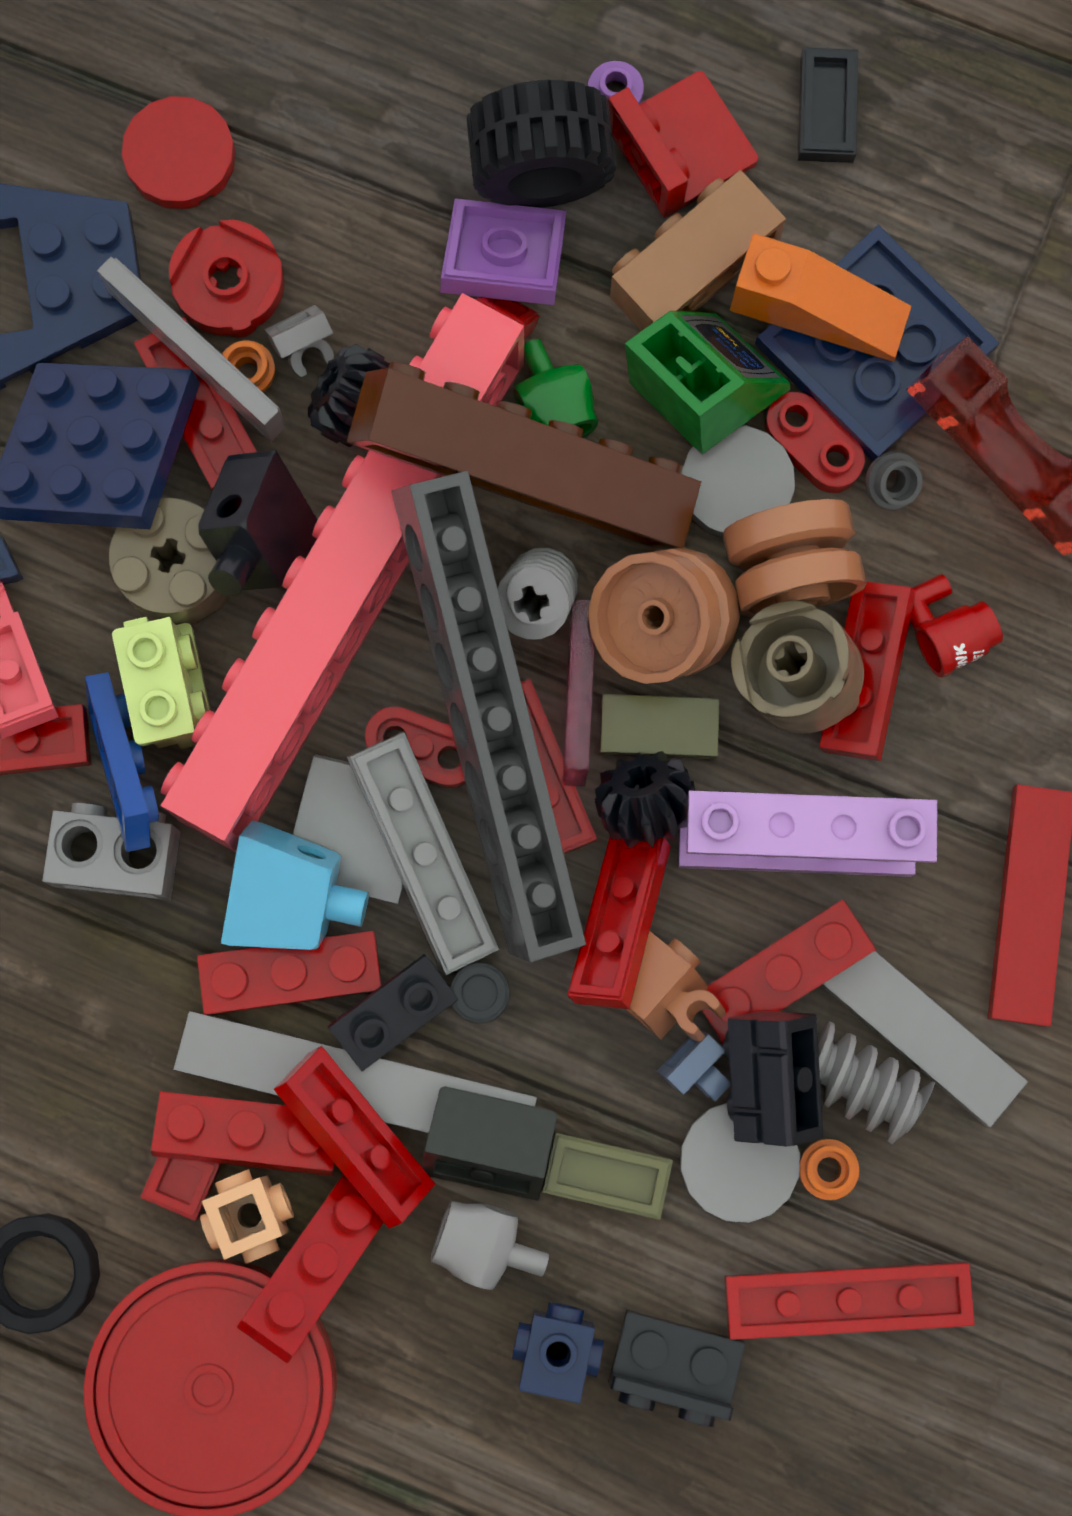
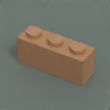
(694, 252)

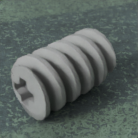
(549, 574)
(870, 1086)

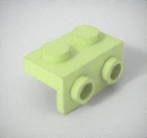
(157, 682)

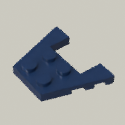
(62, 249)

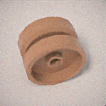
(794, 555)
(663, 615)

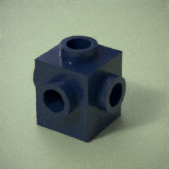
(561, 1376)

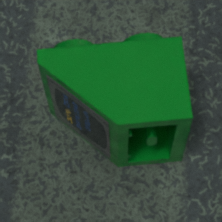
(701, 376)

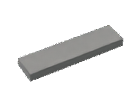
(192, 348)
(423, 853)
(927, 1037)

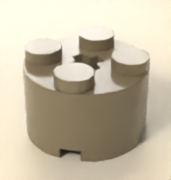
(139, 558)
(770, 654)

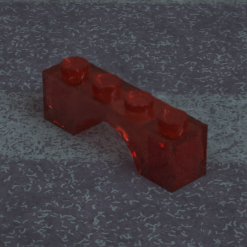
(975, 409)

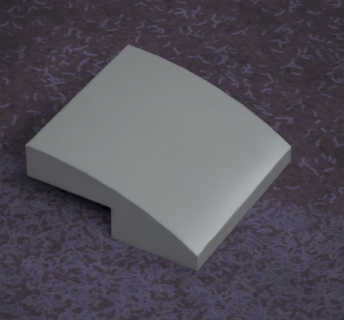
(339, 819)

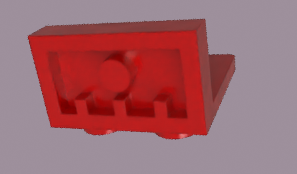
(679, 140)

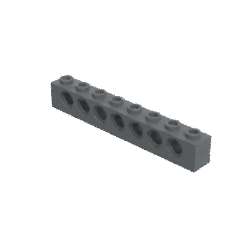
(488, 716)

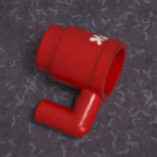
(954, 636)

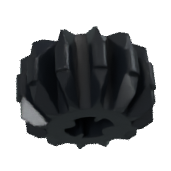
(339, 390)
(644, 799)

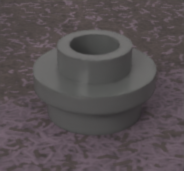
(907, 485)

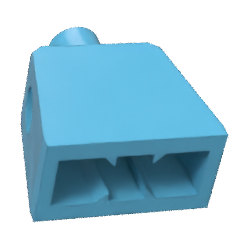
(286, 892)

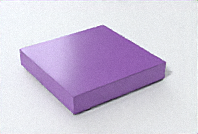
(503, 252)

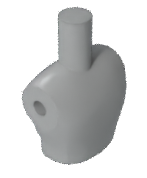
(480, 1243)

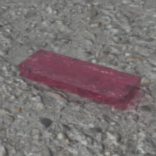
(578, 697)

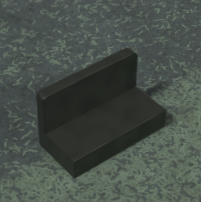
(489, 1143)

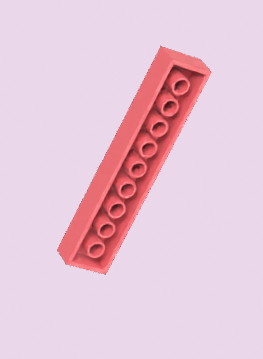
(327, 604)

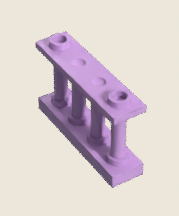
(807, 833)

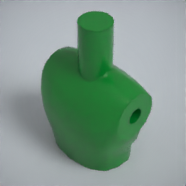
(556, 392)

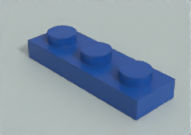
(121, 762)

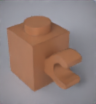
(671, 990)

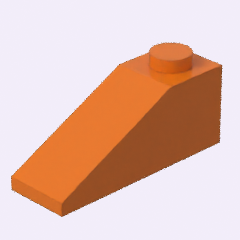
(817, 299)

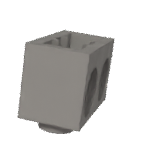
(110, 865)

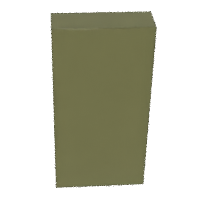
(659, 723)
(607, 1176)

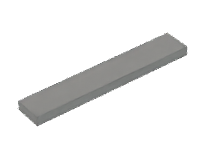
(264, 1058)

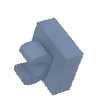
(694, 1065)

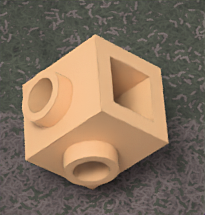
(223, 1220)

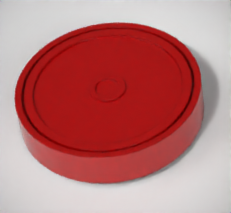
(195, 1406)

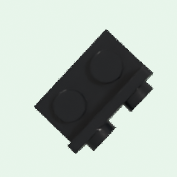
(675, 1367)

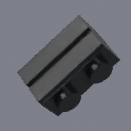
(774, 1078)

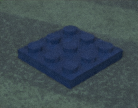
(865, 390)
(94, 444)

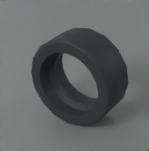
(84, 1283)

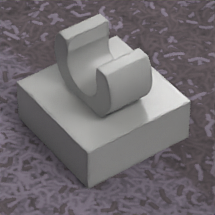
(299, 333)

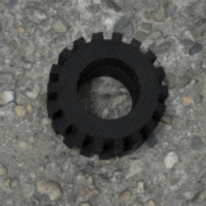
(541, 143)

